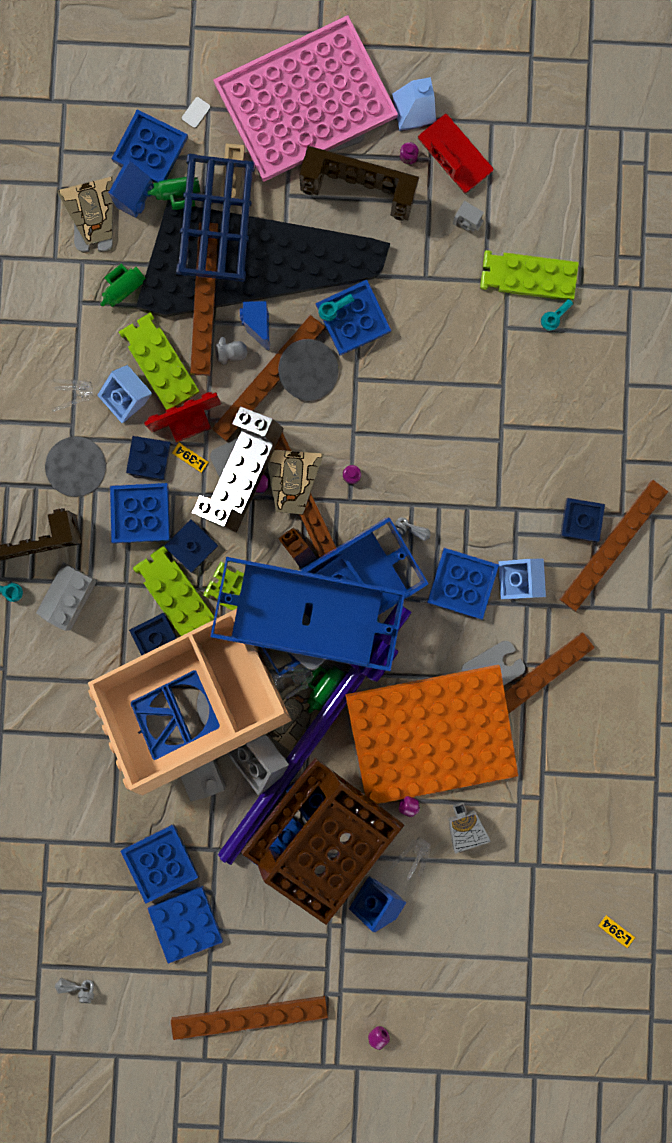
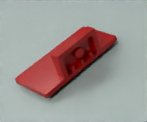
(455, 153)
(187, 419)

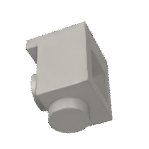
(469, 217)

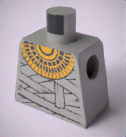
(466, 829)

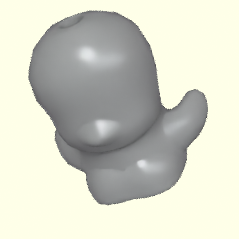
(232, 351)

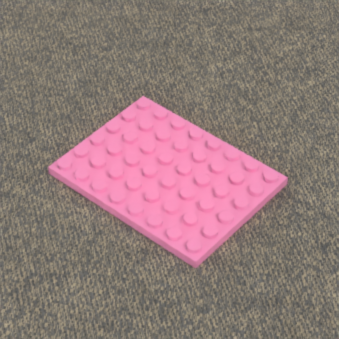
(305, 95)

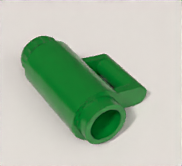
(173, 189)
(122, 286)
(324, 688)

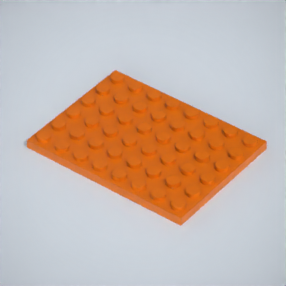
(432, 734)

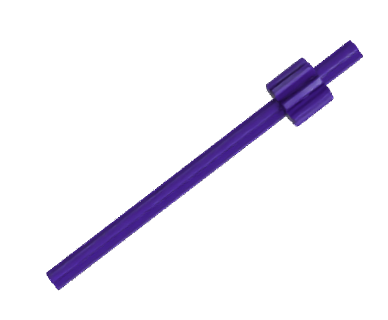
(311, 739)

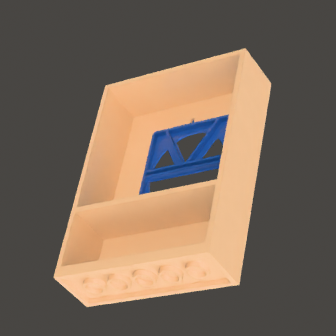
(227, 672)

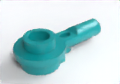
(328, 310)
(551, 320)
(13, 592)

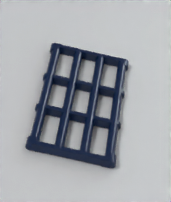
(204, 233)

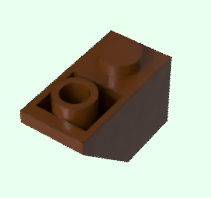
(297, 548)

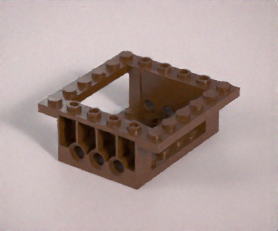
(341, 812)

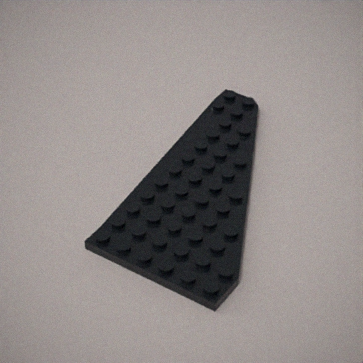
(278, 262)

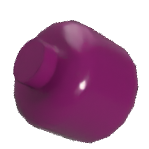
(409, 153)
(351, 474)
(263, 485)
(409, 806)
(378, 1038)

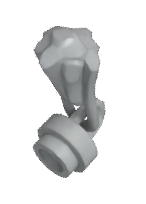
(421, 532)
(64, 986)

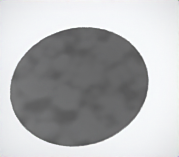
(308, 369)
(75, 466)

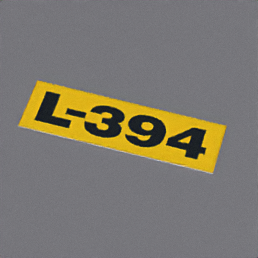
(190, 457)
(616, 931)

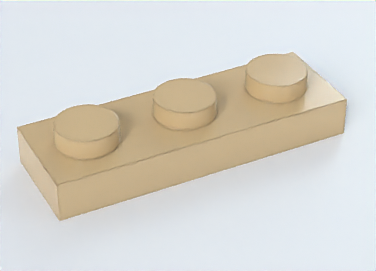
(236, 152)

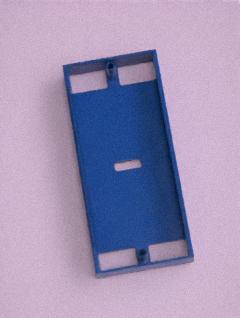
(372, 567)
(340, 622)

